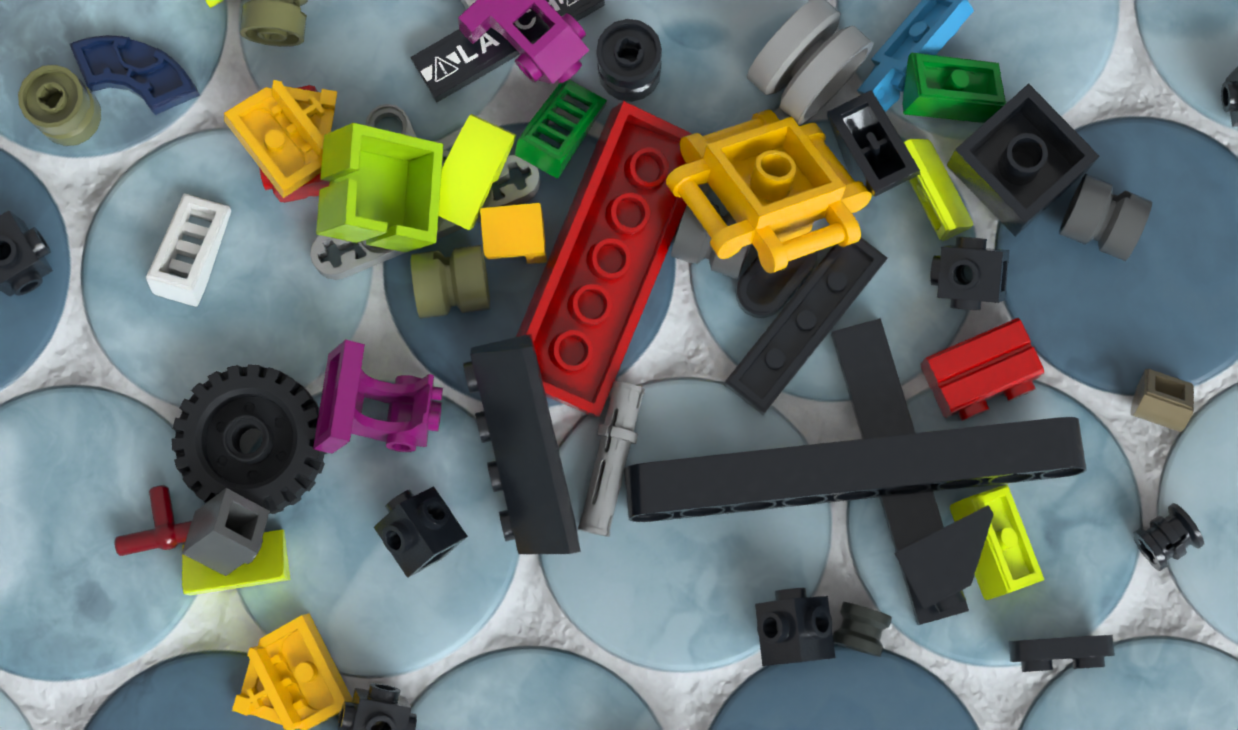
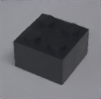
(1022, 159)

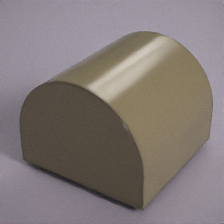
(1163, 400)

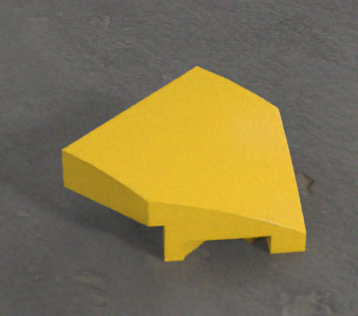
(284, 132)
(292, 678)

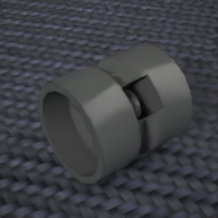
(1105, 217)
(693, 245)

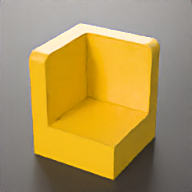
(514, 232)

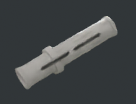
(614, 446)

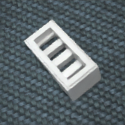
(191, 289)

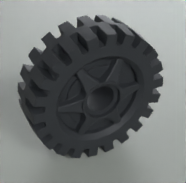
(227, 408)

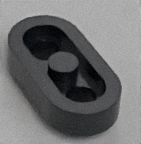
(1039, 653)

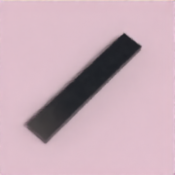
(880, 413)

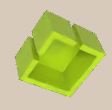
(380, 188)

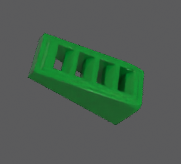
(543, 154)

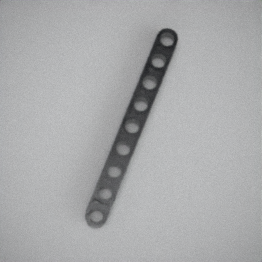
(855, 469)

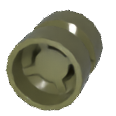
(274, 22)
(59, 105)
(450, 281)

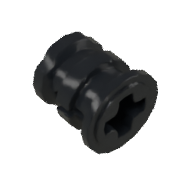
(1168, 537)

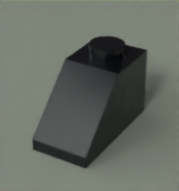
(946, 560)

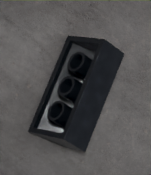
(524, 447)

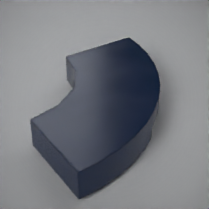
(134, 67)

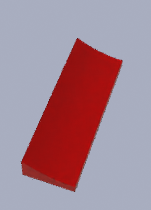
(606, 258)

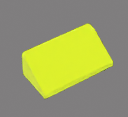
(937, 191)
(1007, 554)
(268, 567)

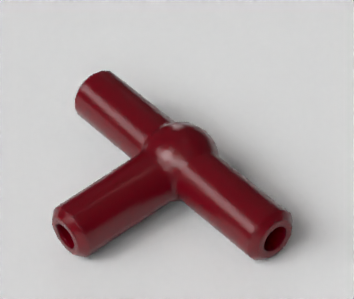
(165, 534)

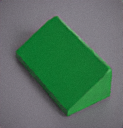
(952, 88)

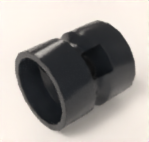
(629, 60)

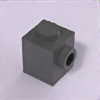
(226, 532)

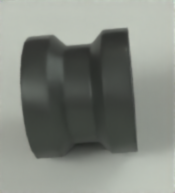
(861, 629)

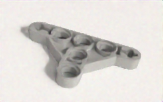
(352, 264)

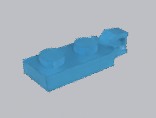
(921, 32)

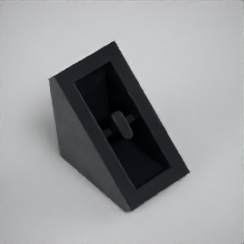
(871, 144)

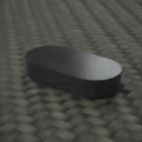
(765, 293)

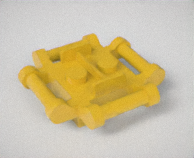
(774, 186)

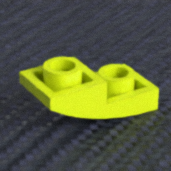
(471, 170)

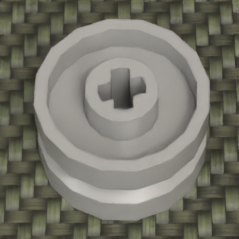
(809, 60)

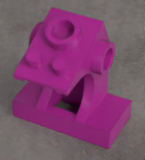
(551, 57)
(345, 385)

